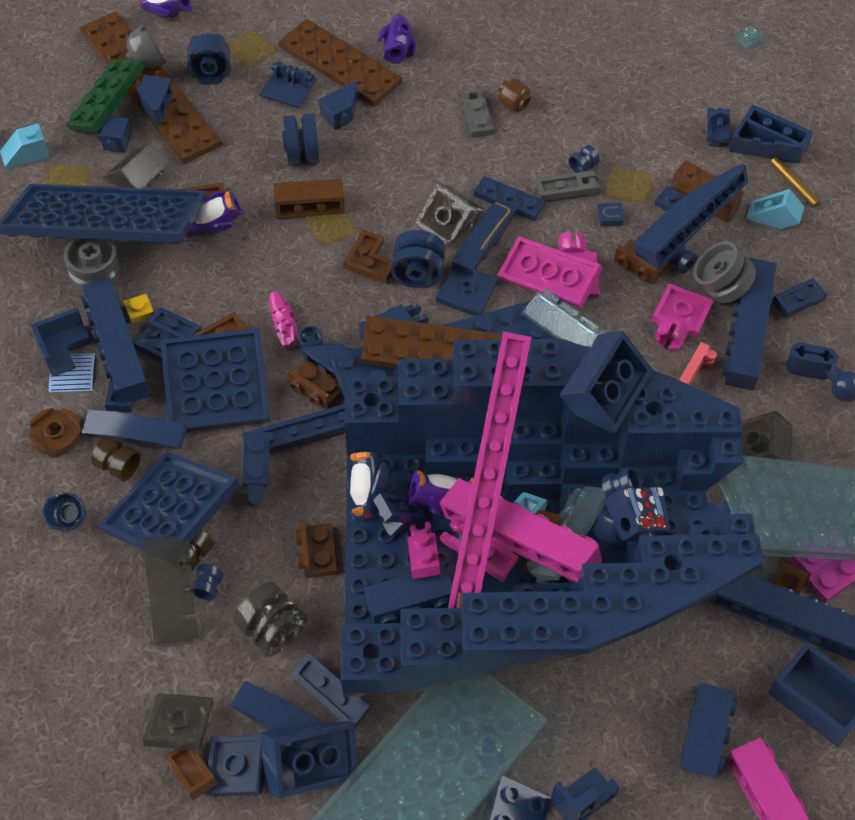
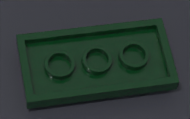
(105, 95)

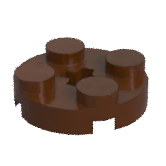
(55, 444)

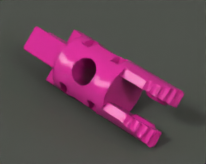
(283, 320)

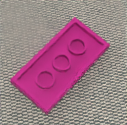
(542, 267)

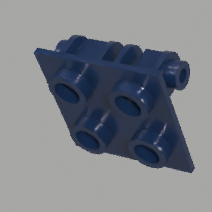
(288, 84)
(518, 802)

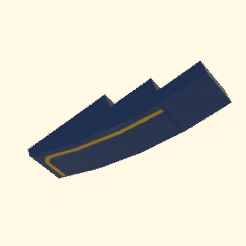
(483, 237)

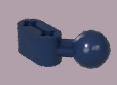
(820, 363)

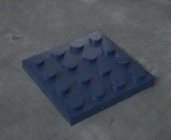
(215, 380)
(169, 501)

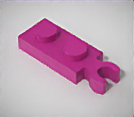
(423, 552)

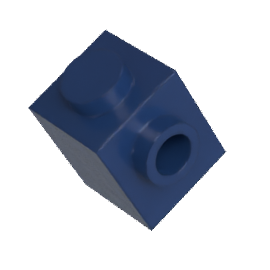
(115, 134)

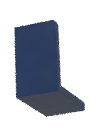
(59, 336)
(583, 796)

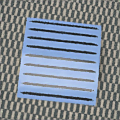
(77, 379)

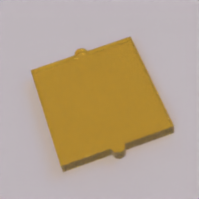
(250, 48)
(68, 175)
(628, 185)
(330, 227)

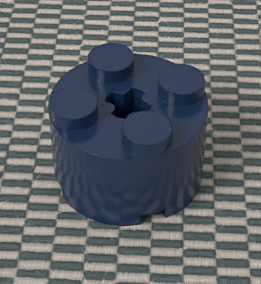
(208, 58)

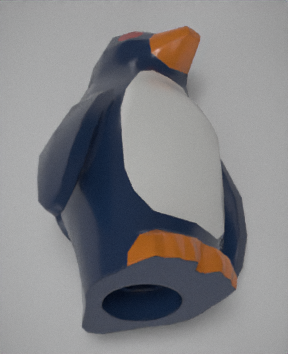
(365, 482)

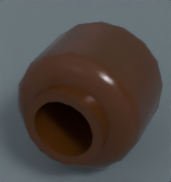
(514, 94)

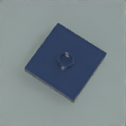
(466, 291)
(236, 765)

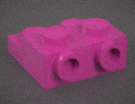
(826, 576)

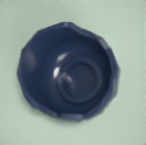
(64, 512)

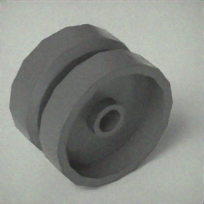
(91, 261)
(724, 272)

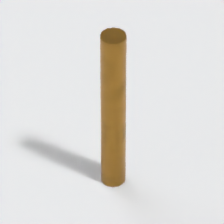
(795, 182)

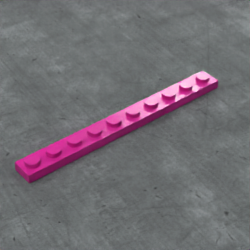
(490, 466)

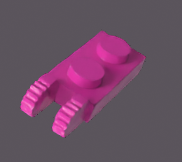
(499, 561)

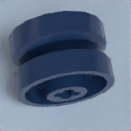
(300, 139)
(418, 259)

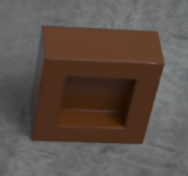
(790, 577)

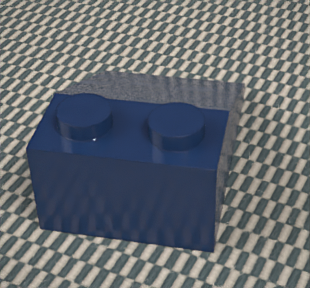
(308, 757)

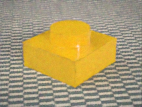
(138, 308)

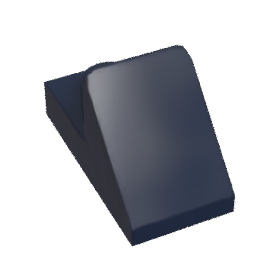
(397, 513)

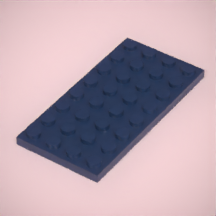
(103, 213)

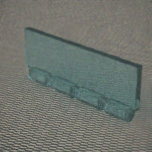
(561, 319)
(585, 508)

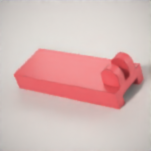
(702, 356)

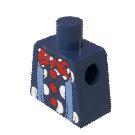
(638, 512)

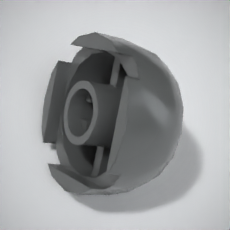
(143, 48)

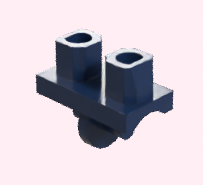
(718, 126)

